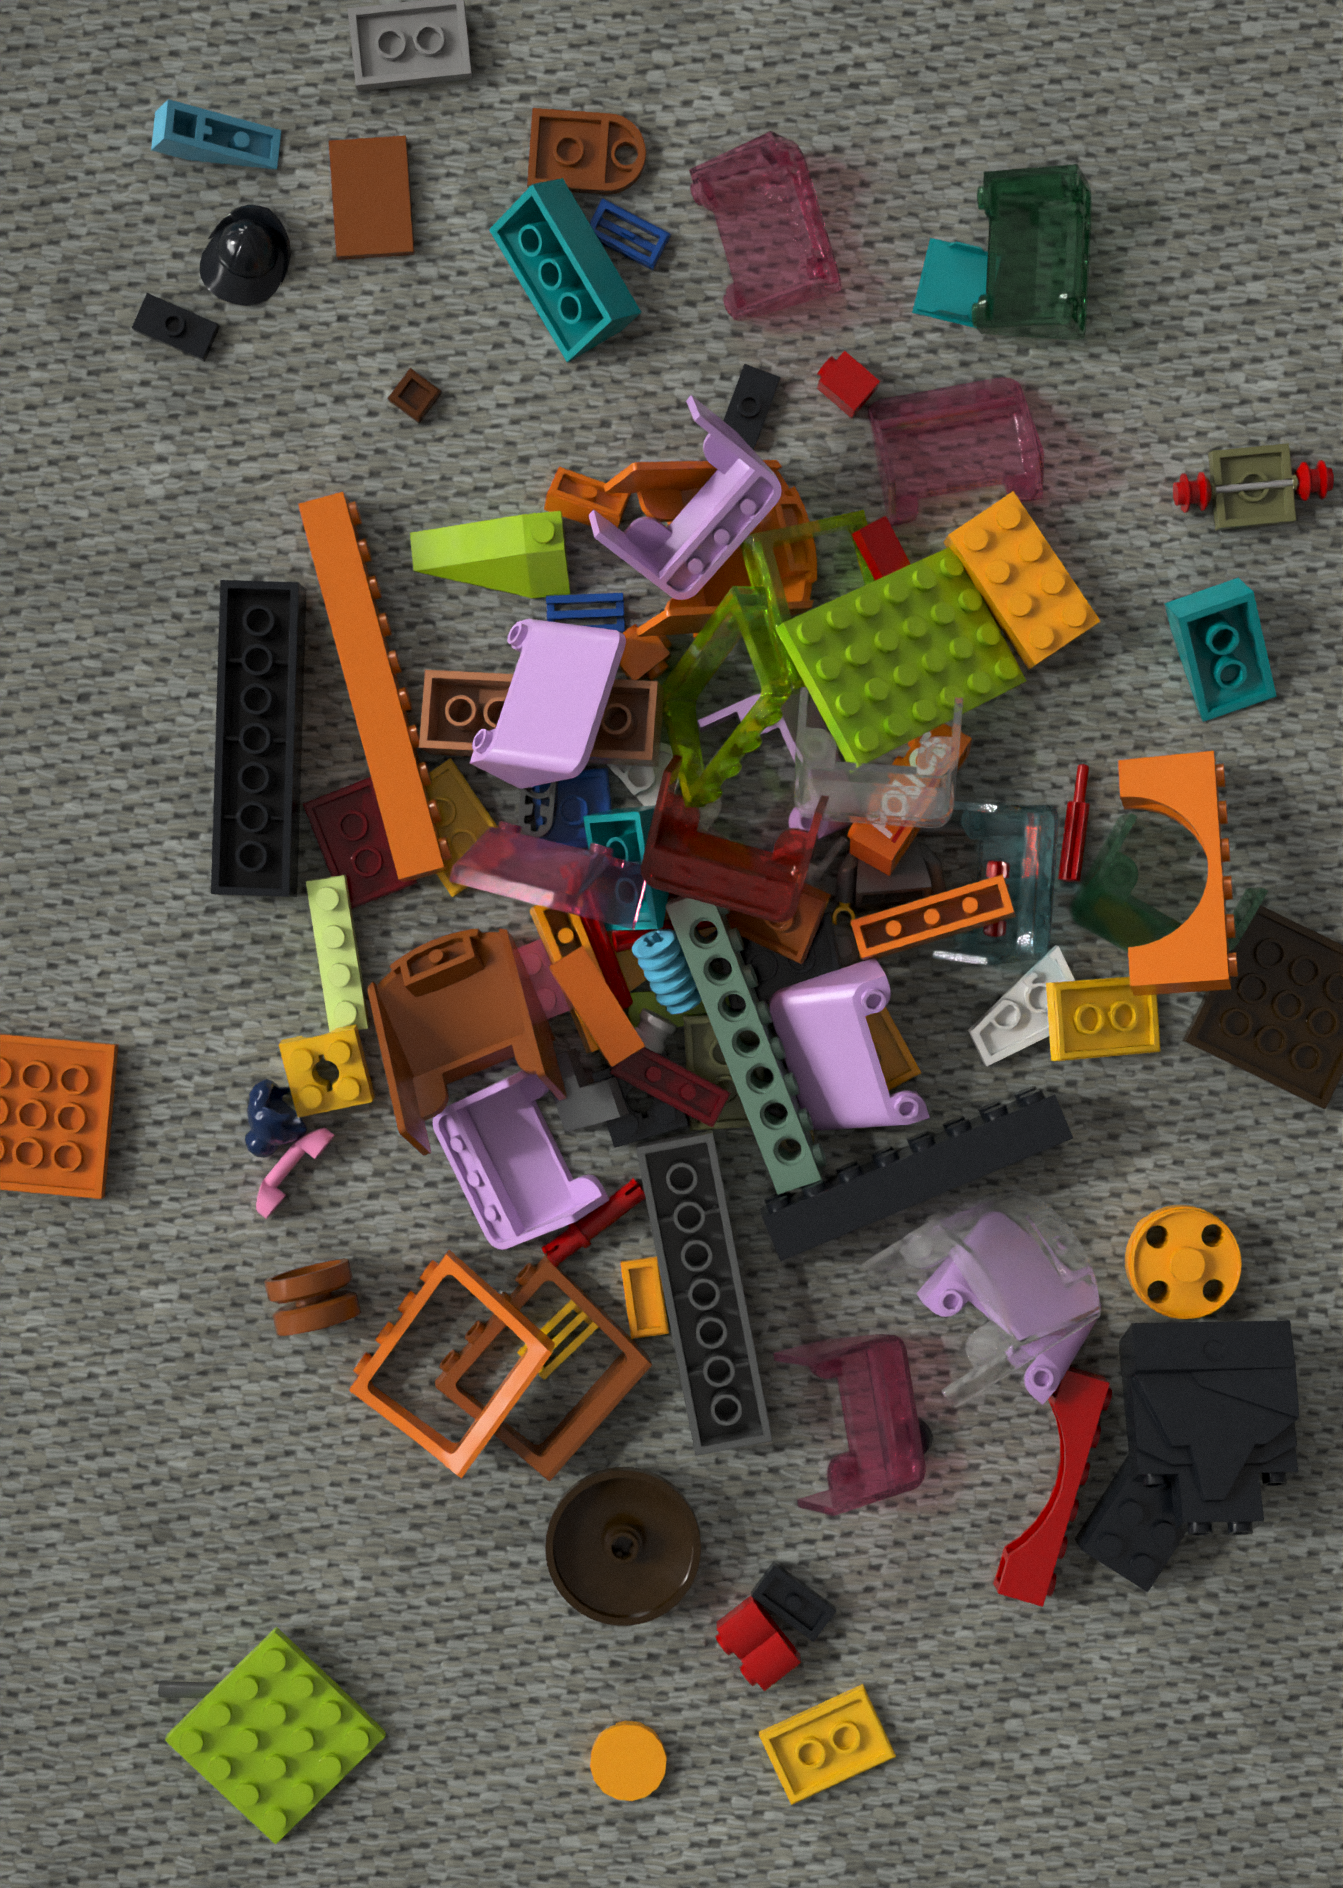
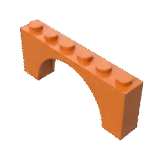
(1198, 951)

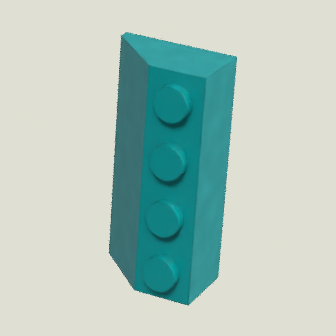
(564, 268)

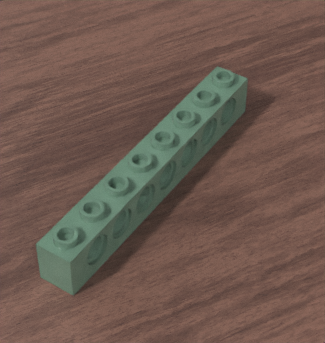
(786, 1168)

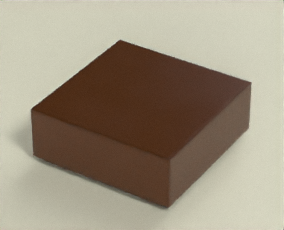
(414, 395)

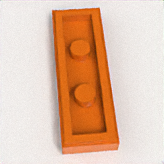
(596, 1006)

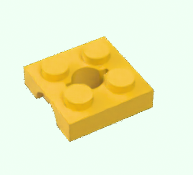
(311, 1091)

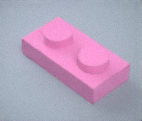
(543, 981)

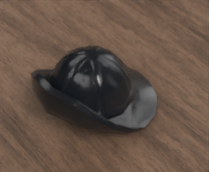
(246, 256)

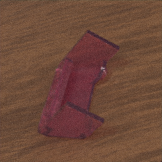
(553, 875)
(878, 1420)

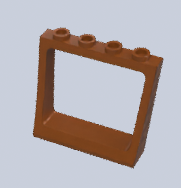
(593, 1406)

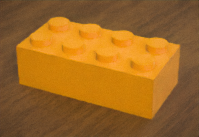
(1021, 580)

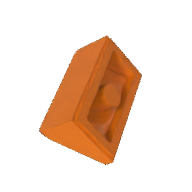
(578, 495)

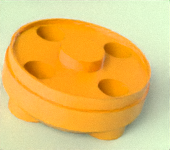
(1183, 1262)

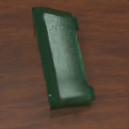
(1113, 914)

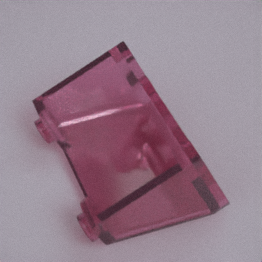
(767, 226)

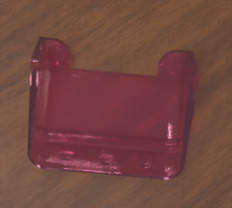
(955, 443)

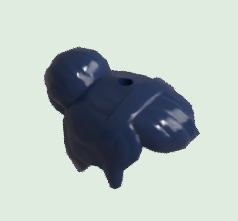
(271, 1120)

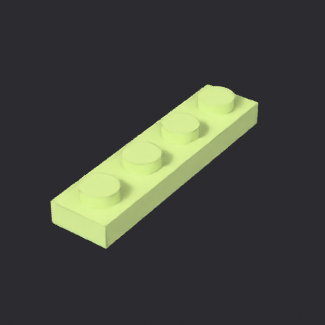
(337, 952)

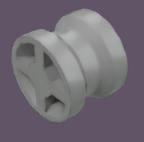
(654, 1030)

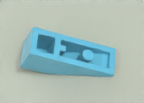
(213, 137)

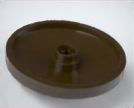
(623, 1546)

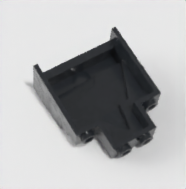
(1211, 1416)

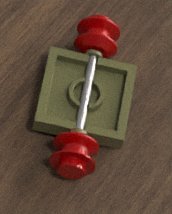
(1252, 486)

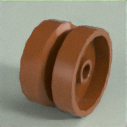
(314, 1302)

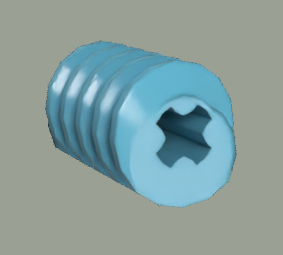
(667, 970)

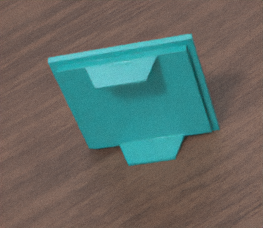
(951, 281)

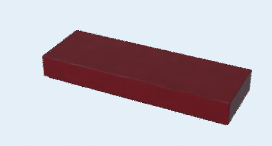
(673, 1085)

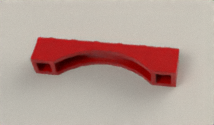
(1030, 1559)

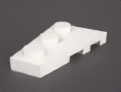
(1021, 1013)

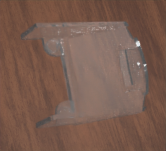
(1021, 1269)

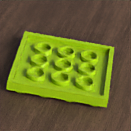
(275, 1735)

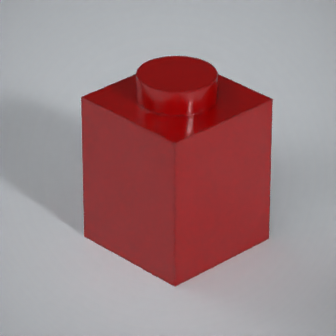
(846, 383)

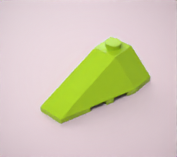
(502, 554)

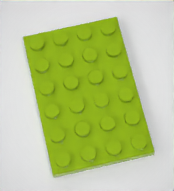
(898, 656)

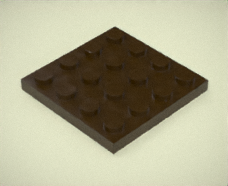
(1281, 1009)

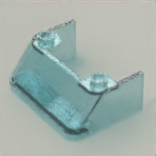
(1028, 841)

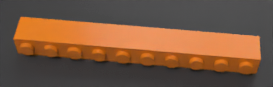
(374, 687)

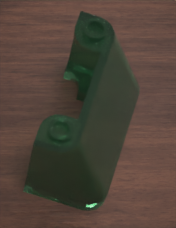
(1036, 253)

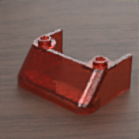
(722, 870)

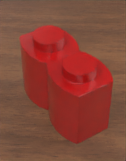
(758, 1643)

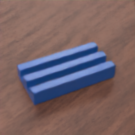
(656, 250)
(618, 612)

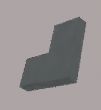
(585, 1102)

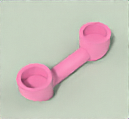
(269, 1195)

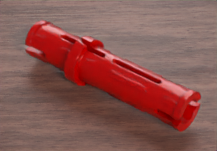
(593, 1223)

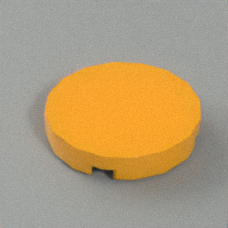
(628, 1761)

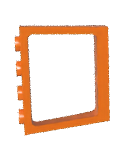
(458, 1455)

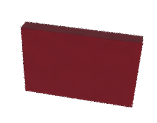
(355, 841)

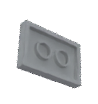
(409, 43)

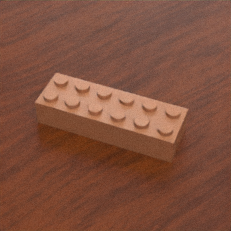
(465, 702)

